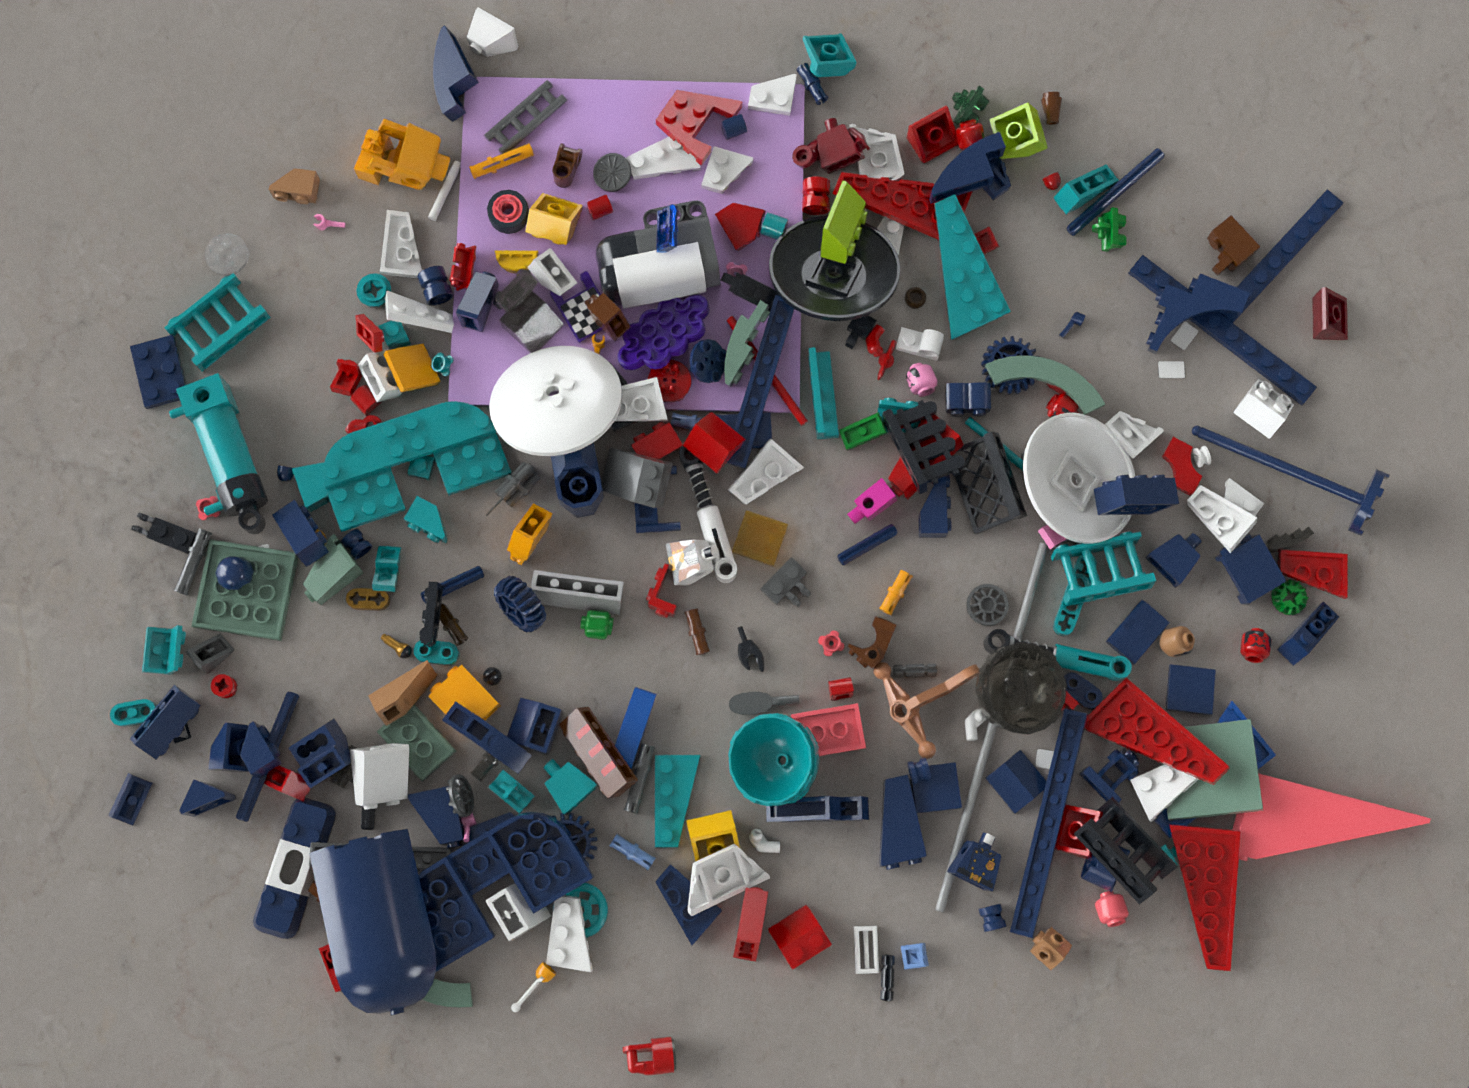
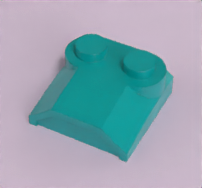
(829, 55)

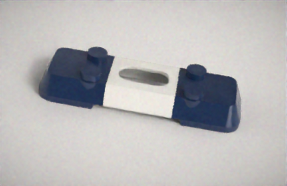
(282, 904)

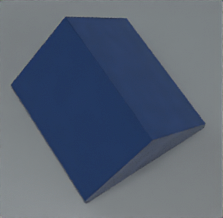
(204, 797)

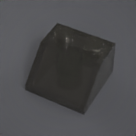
(531, 323)

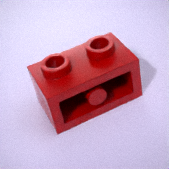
(657, 443)

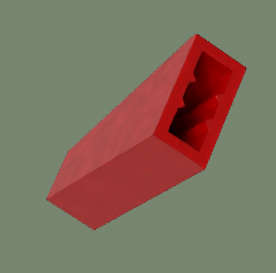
(900, 478)

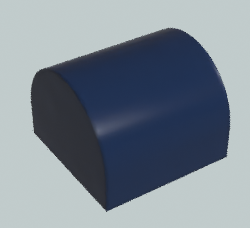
(733, 126)

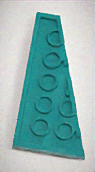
(968, 281)

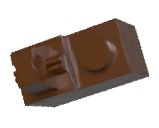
(1233, 244)
(607, 316)

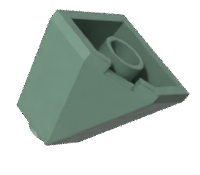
(331, 572)

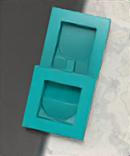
(387, 568)

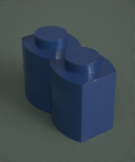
(968, 398)

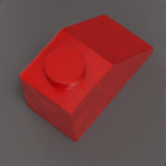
(287, 782)

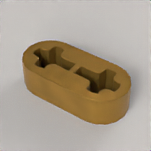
(367, 605)

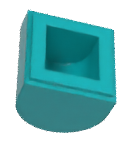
(773, 225)

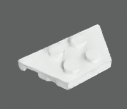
(882, 158)
(722, 877)

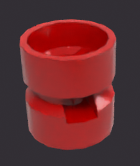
(816, 195)

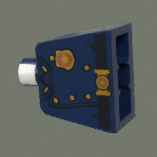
(977, 863)

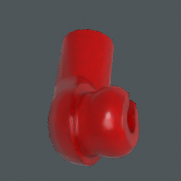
(872, 341)

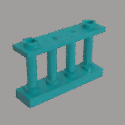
(224, 342)
(1098, 589)

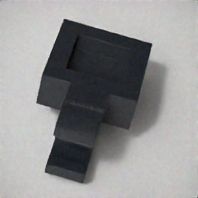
(859, 329)

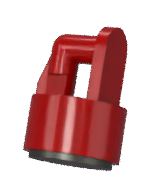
(662, 1055)

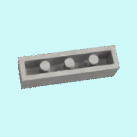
(577, 592)

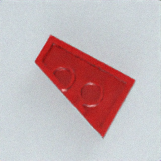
(1317, 569)

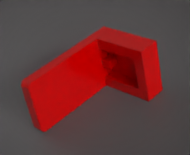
(662, 607)

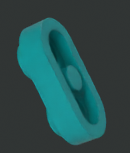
(435, 653)
(134, 712)

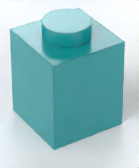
(395, 334)

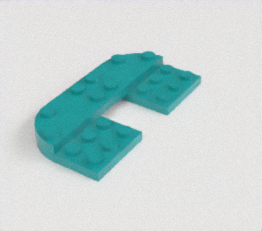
(360, 463)

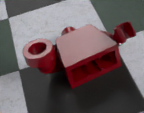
(834, 148)

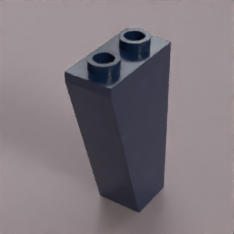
(900, 827)

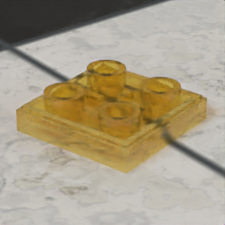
(759, 538)

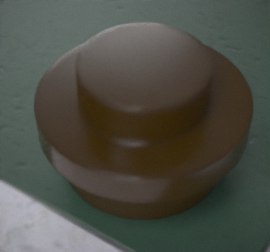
(915, 297)

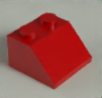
(799, 937)

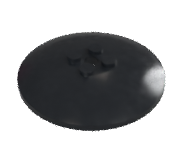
(803, 276)

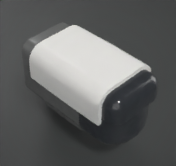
(638, 275)

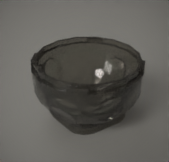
(1035, 685)

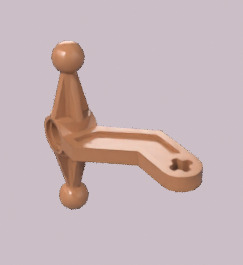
(911, 721)

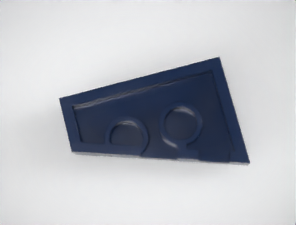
(676, 893)

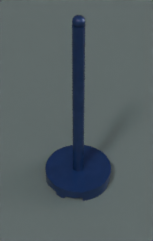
(1364, 500)

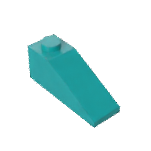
(1085, 188)

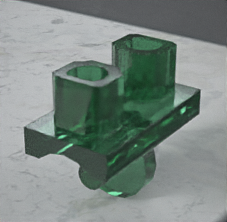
(967, 103)

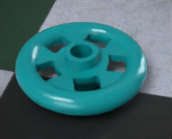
(596, 897)

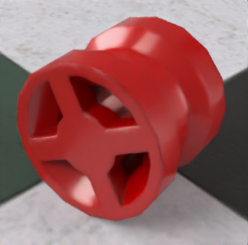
(228, 688)

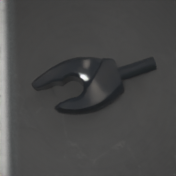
(749, 648)

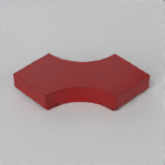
(1179, 457)

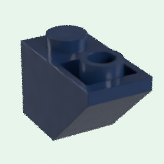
(258, 752)

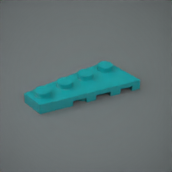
(672, 795)

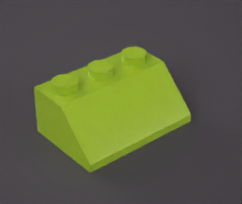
(843, 224)

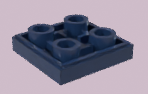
(1190, 689)
(940, 792)

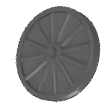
(612, 172)

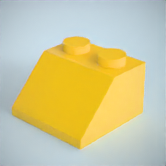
(553, 219)
(712, 833)

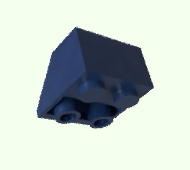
(535, 725)

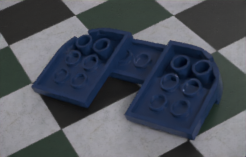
(528, 847)

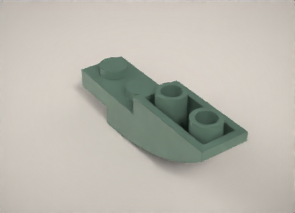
(738, 351)

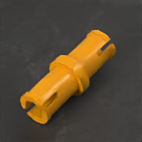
(895, 592)

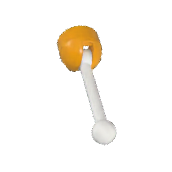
(544, 974)

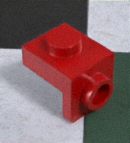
(346, 377)

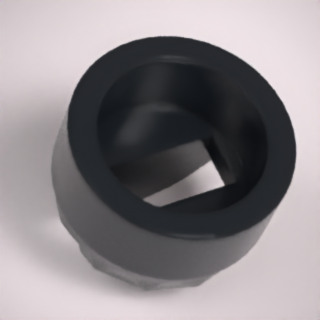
(493, 680)

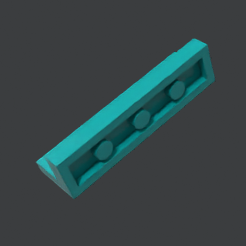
(823, 394)

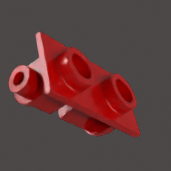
(462, 274)

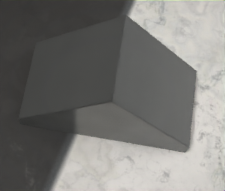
(210, 653)

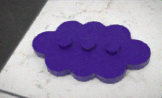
(664, 332)

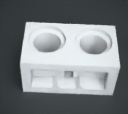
(379, 376)

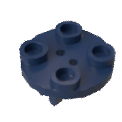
(713, 366)

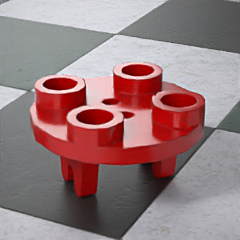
(672, 371)

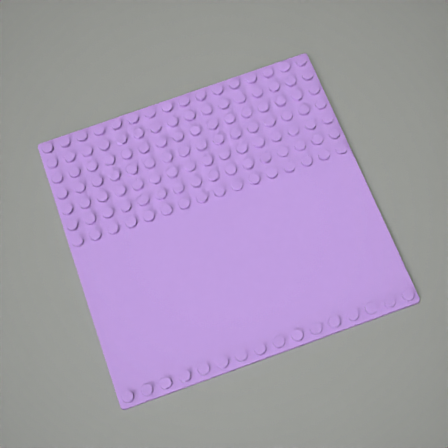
(621, 120)

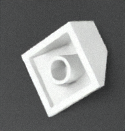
(490, 35)

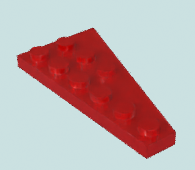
(899, 200)
(1144, 727)
(1210, 876)

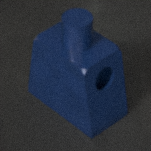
(1176, 557)

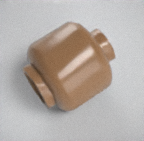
(1177, 641)

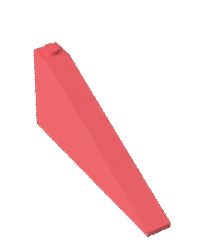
(1310, 817)

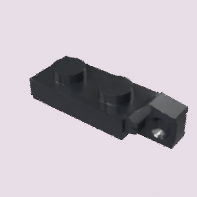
(749, 289)

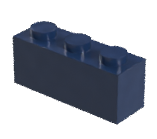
(301, 532)
(165, 722)

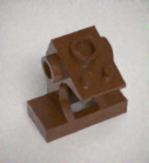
(884, 631)

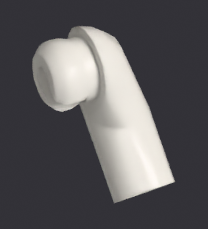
(972, 722)
(762, 844)

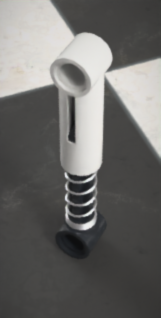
(709, 517)

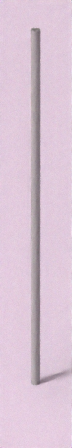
(989, 736)

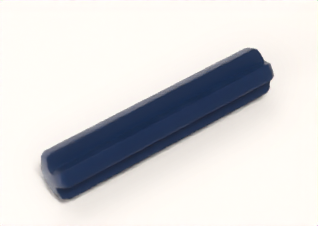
(867, 544)
(459, 581)

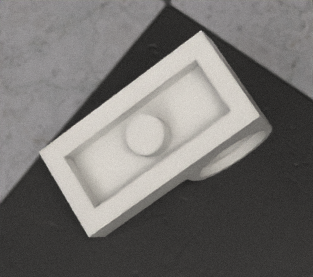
(921, 344)

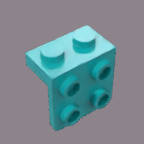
(163, 650)

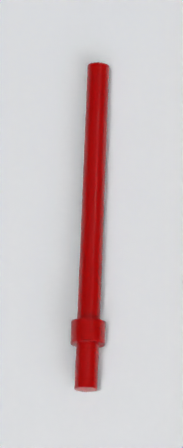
(777, 384)

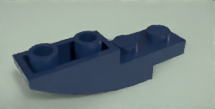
(487, 737)

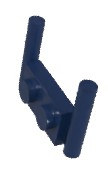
(647, 518)

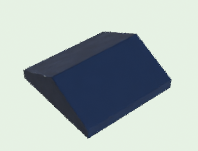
(1017, 781)

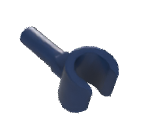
(1077, 319)

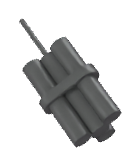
(516, 485)

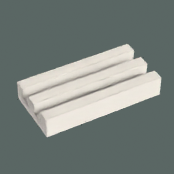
(865, 929)

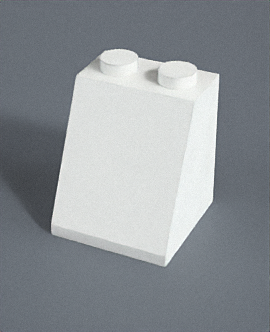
(380, 774)

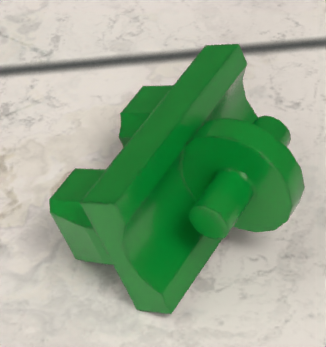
(1108, 229)

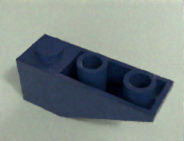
(933, 515)
(1308, 634)

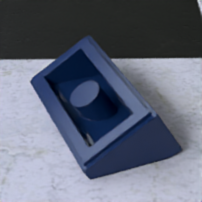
(130, 799)

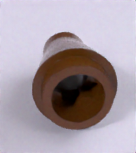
(1051, 105)

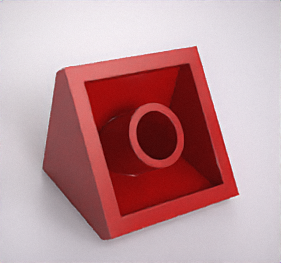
(932, 135)
(713, 441)
(1072, 820)

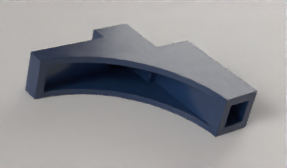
(1206, 297)

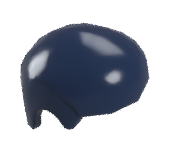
(234, 572)

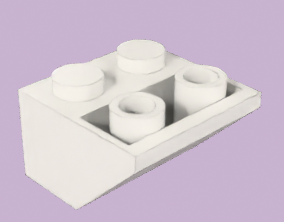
(1264, 408)
(514, 913)

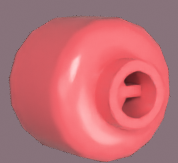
(1111, 909)

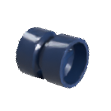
(435, 285)

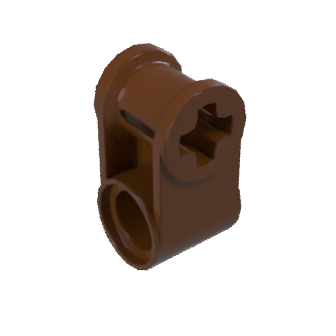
(568, 162)

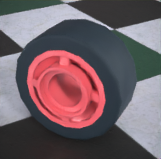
(508, 200)

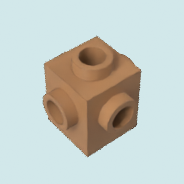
(1050, 947)

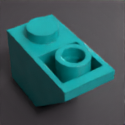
(427, 518)

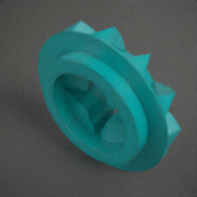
(365, 286)

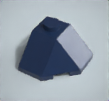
(227, 749)

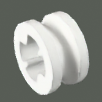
(1201, 456)

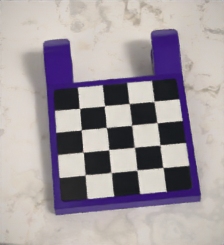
(576, 312)

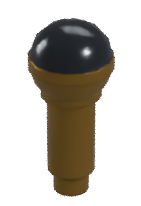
(402, 649)

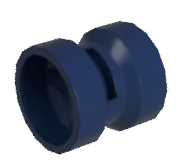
(356, 543)
(992, 917)

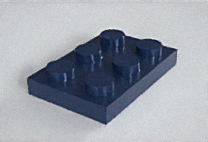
(158, 371)

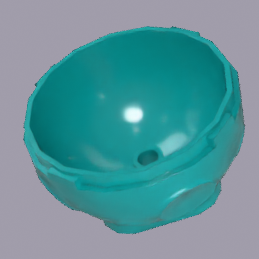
(757, 757)

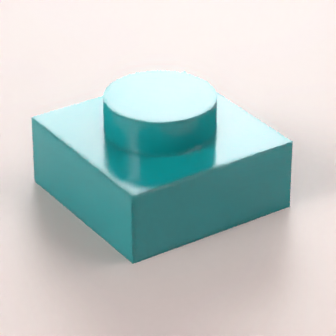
(421, 467)

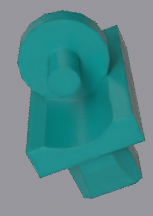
(511, 791)

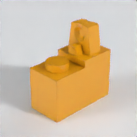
(376, 145)
(528, 533)

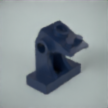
(1124, 761)

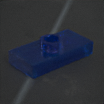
(667, 229)

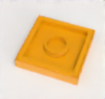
(411, 367)

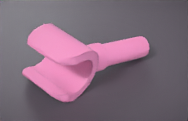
(327, 223)
(467, 823)

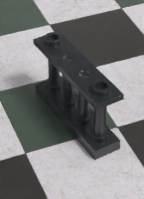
(1115, 860)

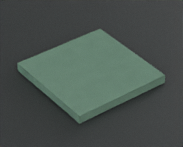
(257, 607)
(1237, 789)

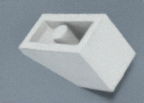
(552, 273)

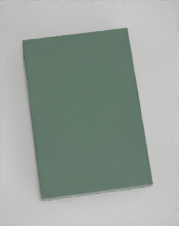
(426, 744)

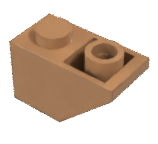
(296, 185)

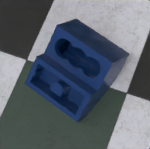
(321, 753)

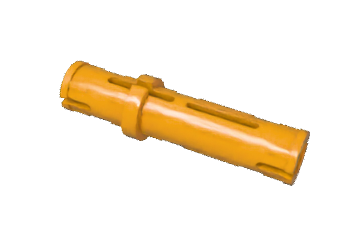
(477, 170)

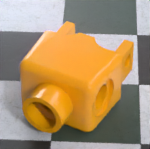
(413, 159)

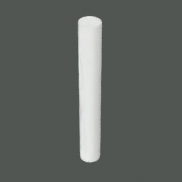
(444, 191)

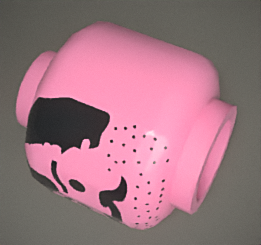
(921, 379)

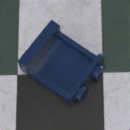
(1251, 568)

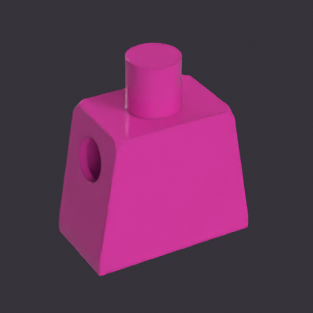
(879, 494)

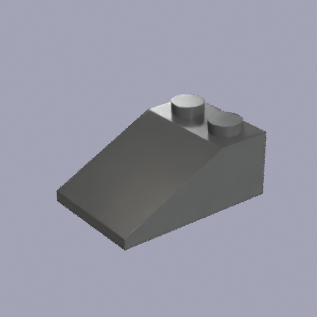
(636, 477)

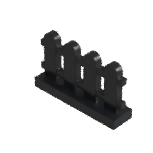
(922, 455)

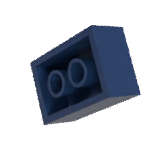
(1136, 495)

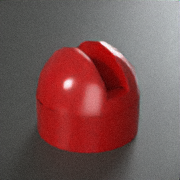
(1052, 181)

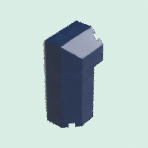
(578, 481)

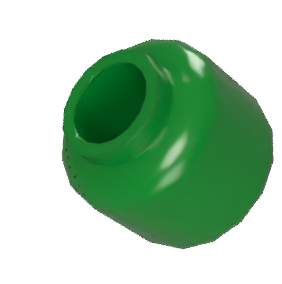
(597, 624)

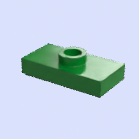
(863, 431)

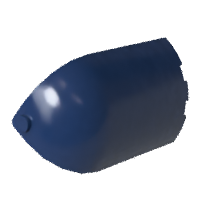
(376, 921)

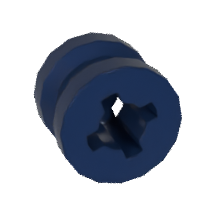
(919, 770)

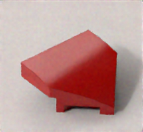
(741, 223)

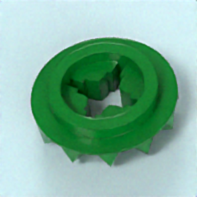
(1288, 607)

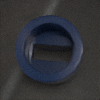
(284, 473)

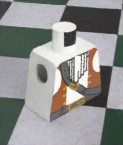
(690, 560)

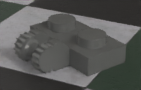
(784, 581)

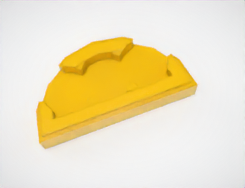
(514, 260)

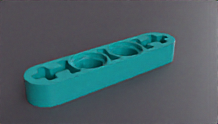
(1062, 608)

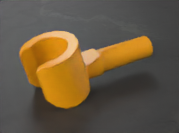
(598, 346)

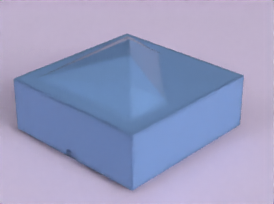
(914, 956)

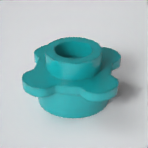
(442, 363)

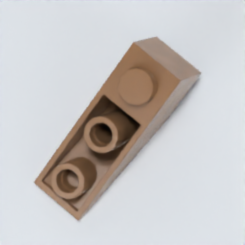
(401, 694)

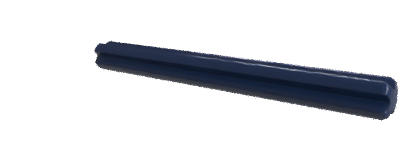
(1115, 192)
(276, 736)

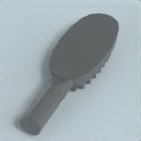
(758, 702)

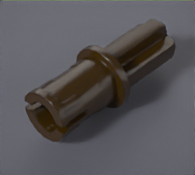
(451, 625)

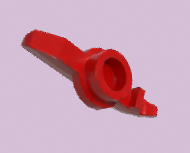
(886, 360)

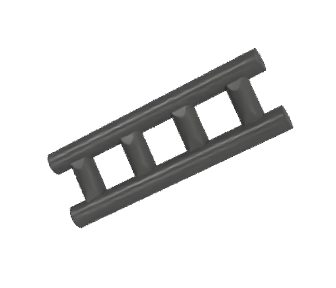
(527, 104)

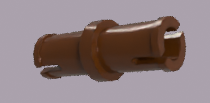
(697, 631)

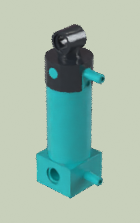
(213, 412)

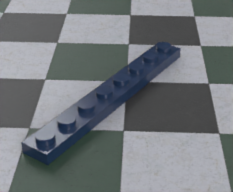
(1288, 247)
(761, 379)

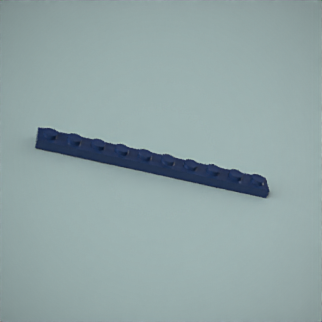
(1231, 337)
(1048, 823)

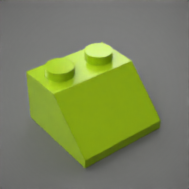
(1020, 131)

